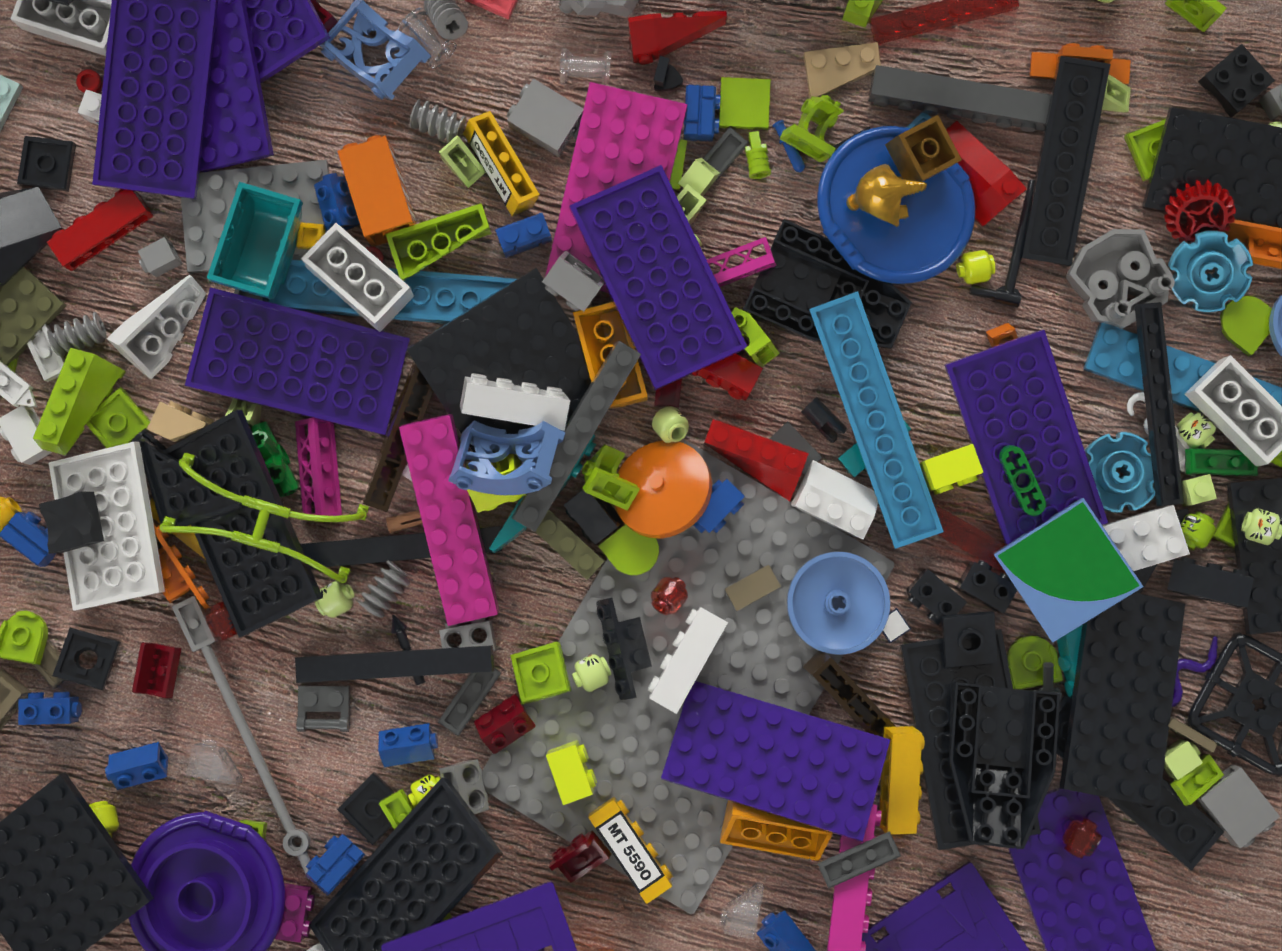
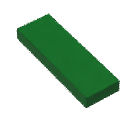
(1218, 462)

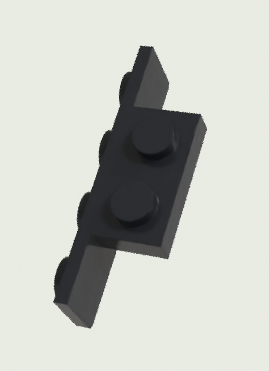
(625, 647)

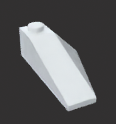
(154, 330)

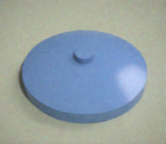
(838, 603)

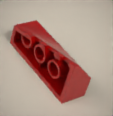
(764, 459)

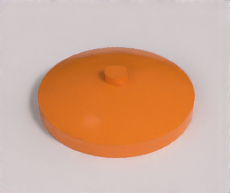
(672, 490)

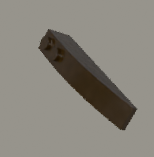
(392, 456)
(847, 694)

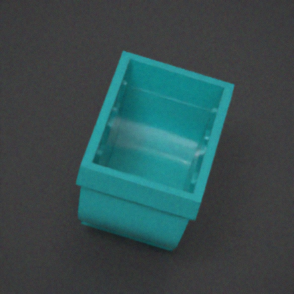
(257, 241)

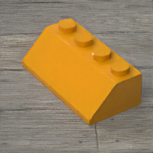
(598, 332)
(771, 833)

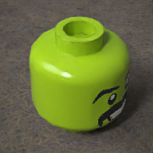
(1197, 530)

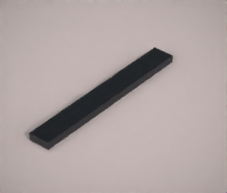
(1159, 404)
(380, 549)
(394, 664)

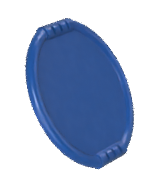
(923, 243)

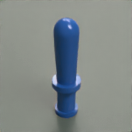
(793, 154)

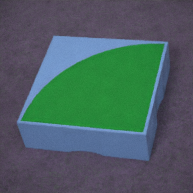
(1068, 570)

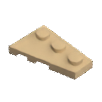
(839, 66)

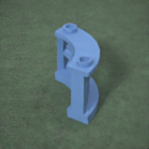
(366, 21)
(532, 445)

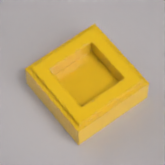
(309, 235)

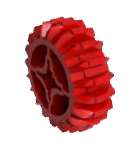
(1198, 206)

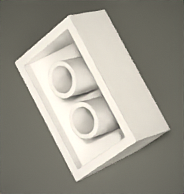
(836, 500)

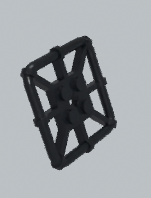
(1240, 705)

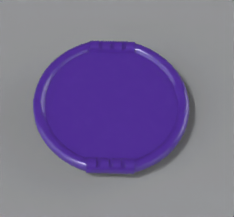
(210, 887)

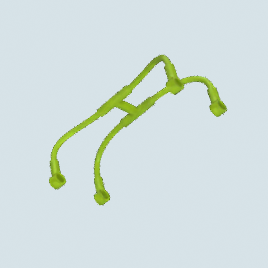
(256, 540)

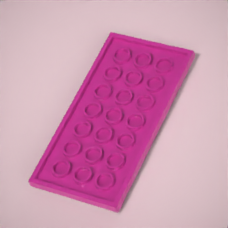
(616, 140)

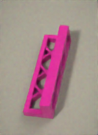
(746, 268)
(321, 467)

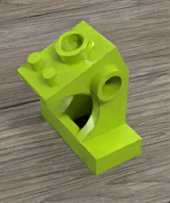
(822, 112)
(760, 346)
(604, 481)

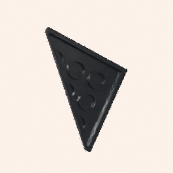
(177, 492)

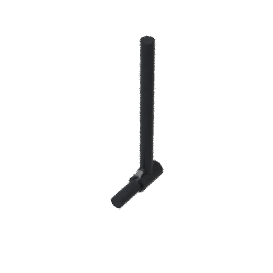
(1008, 294)

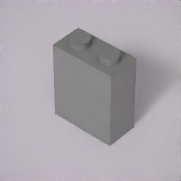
(545, 117)
(1238, 807)

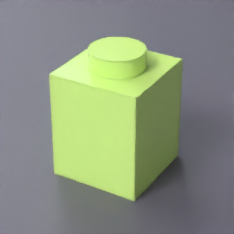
(699, 176)
(1198, 490)
(1181, 758)

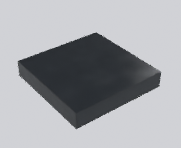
(46, 163)
(364, 811)

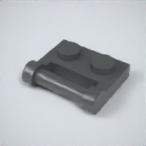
(323, 700)

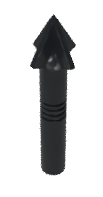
(398, 628)

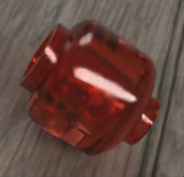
(669, 595)
(220, 622)
(1081, 838)

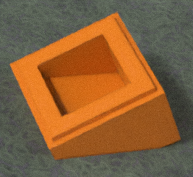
(1001, 334)

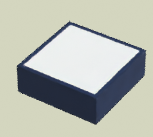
(895, 626)

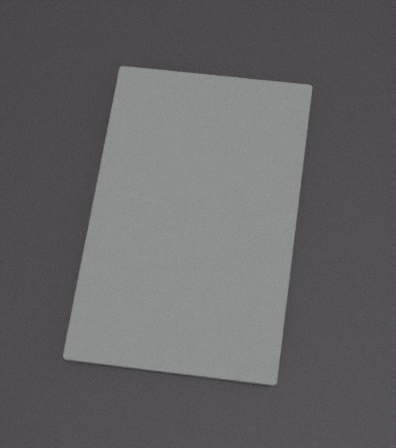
(632, 737)

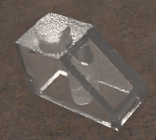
(212, 763)
(743, 913)

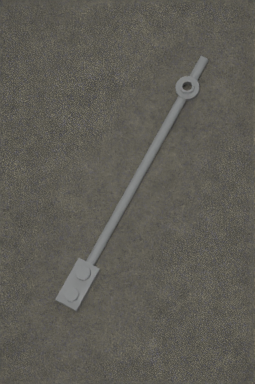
(192, 621)

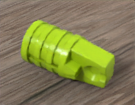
(757, 157)

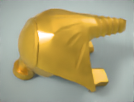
(881, 194)

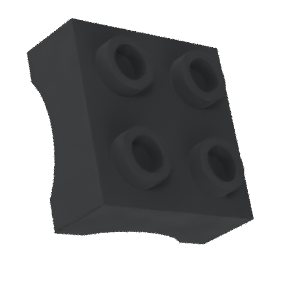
(1236, 80)
(72, 522)

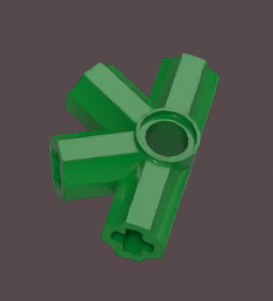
(275, 459)

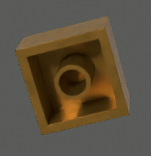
(923, 150)

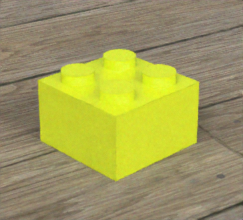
(952, 467)
(490, 501)
(571, 772)

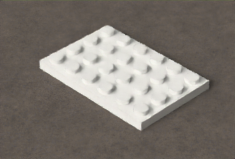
(128, 558)

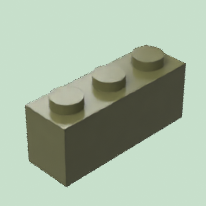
(569, 545)

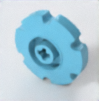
(1210, 252)
(1135, 463)

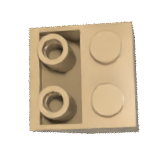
(176, 422)

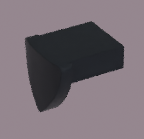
(666, 76)

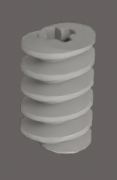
(446, 18)
(436, 122)
(77, 335)
(384, 590)

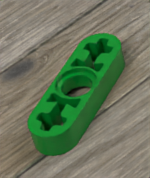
(1022, 460)

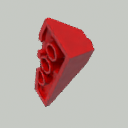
(658, 36)
(990, 178)

